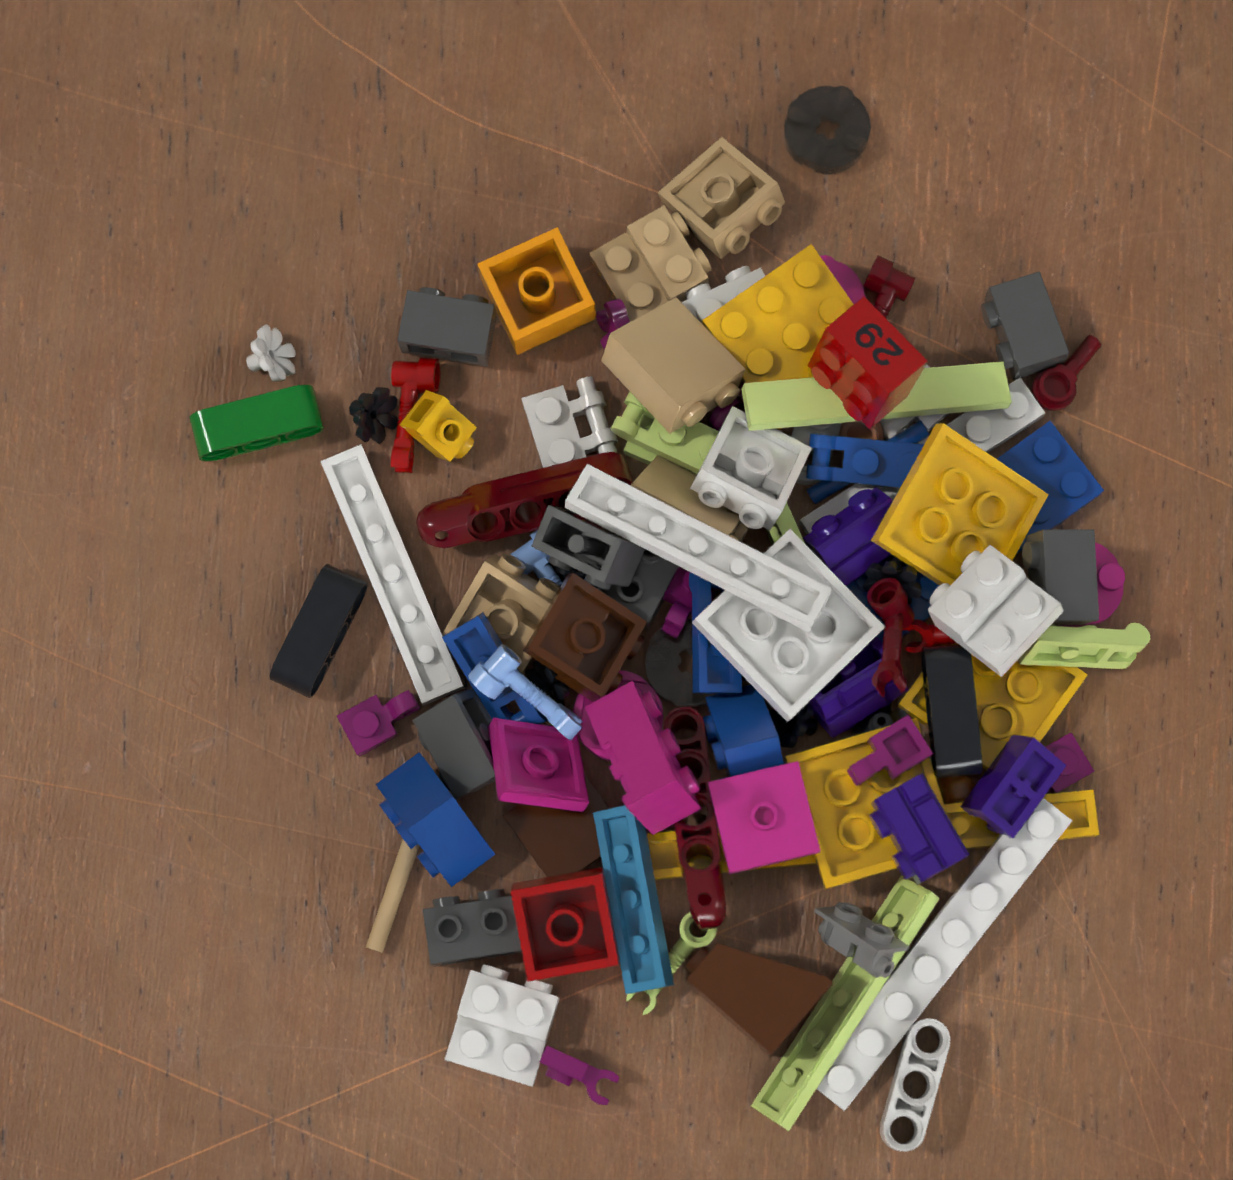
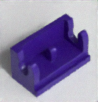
(1014, 785)

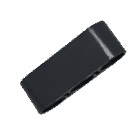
(318, 631)
(951, 711)

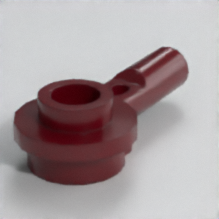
(1056, 386)

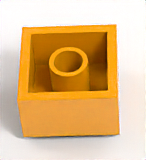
(537, 291)

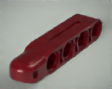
(504, 501)
(704, 885)

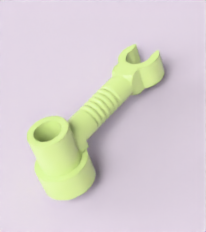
(680, 951)

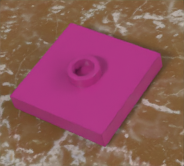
(537, 765)
(763, 817)

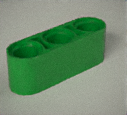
(256, 423)

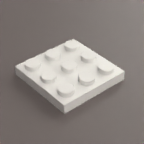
(779, 657)

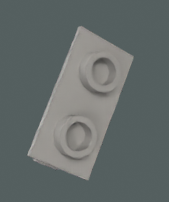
(848, 928)

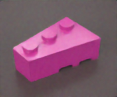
(644, 757)

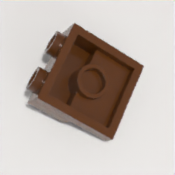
(586, 638)

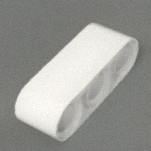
(927, 1064)

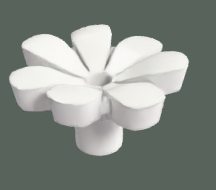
(271, 355)

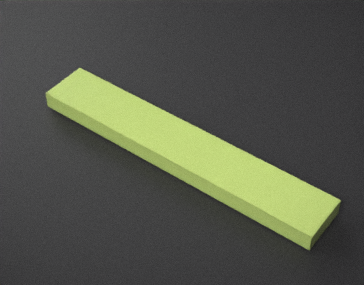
(935, 392)
(839, 1012)

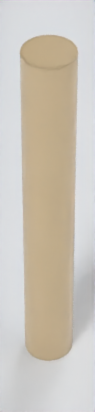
(392, 897)

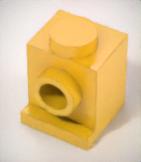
(427, 425)

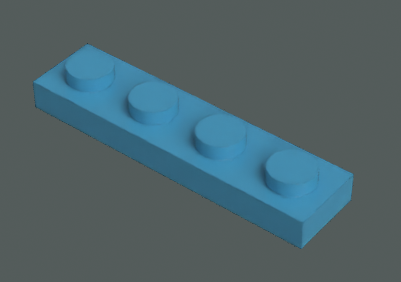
(633, 900)

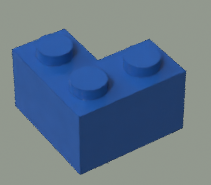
(742, 732)
(432, 820)

